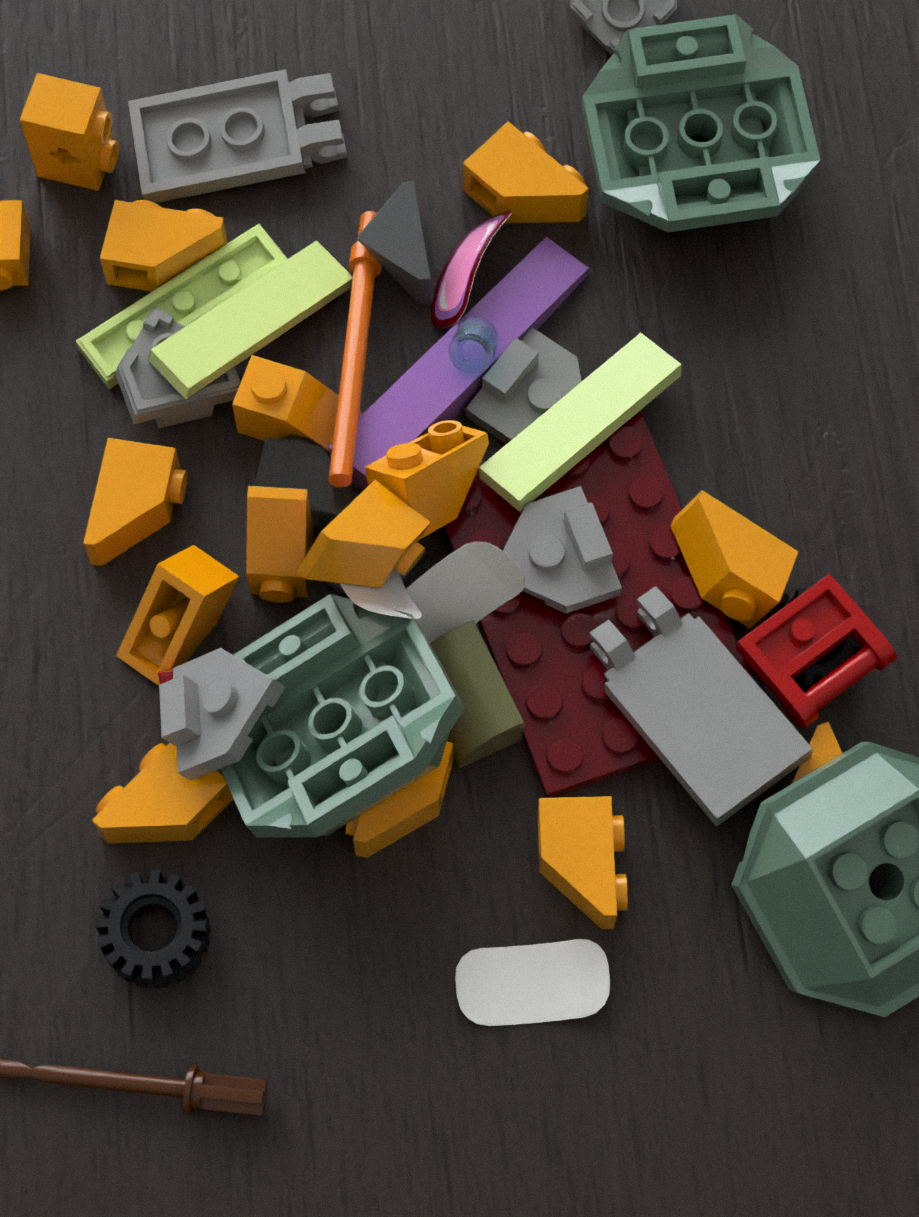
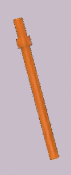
(364, 270)

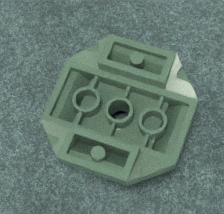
(706, 83)
(353, 725)
(811, 874)

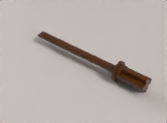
(198, 1090)

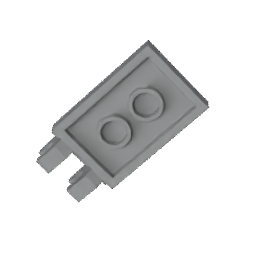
(233, 134)
(698, 708)

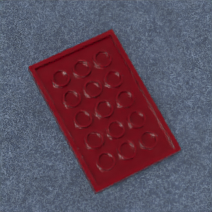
(545, 654)

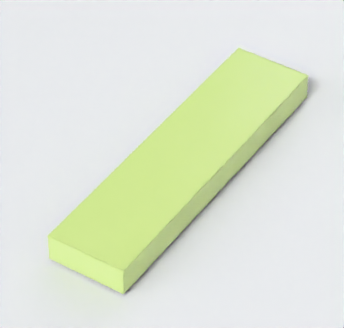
(184, 297)
(250, 319)
(580, 422)

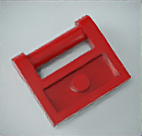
(802, 636)

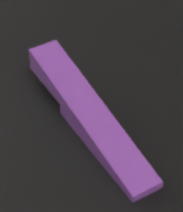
(439, 390)

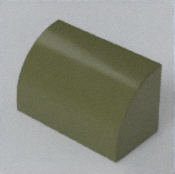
(490, 714)

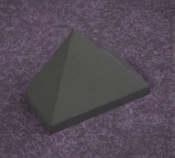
(398, 242)

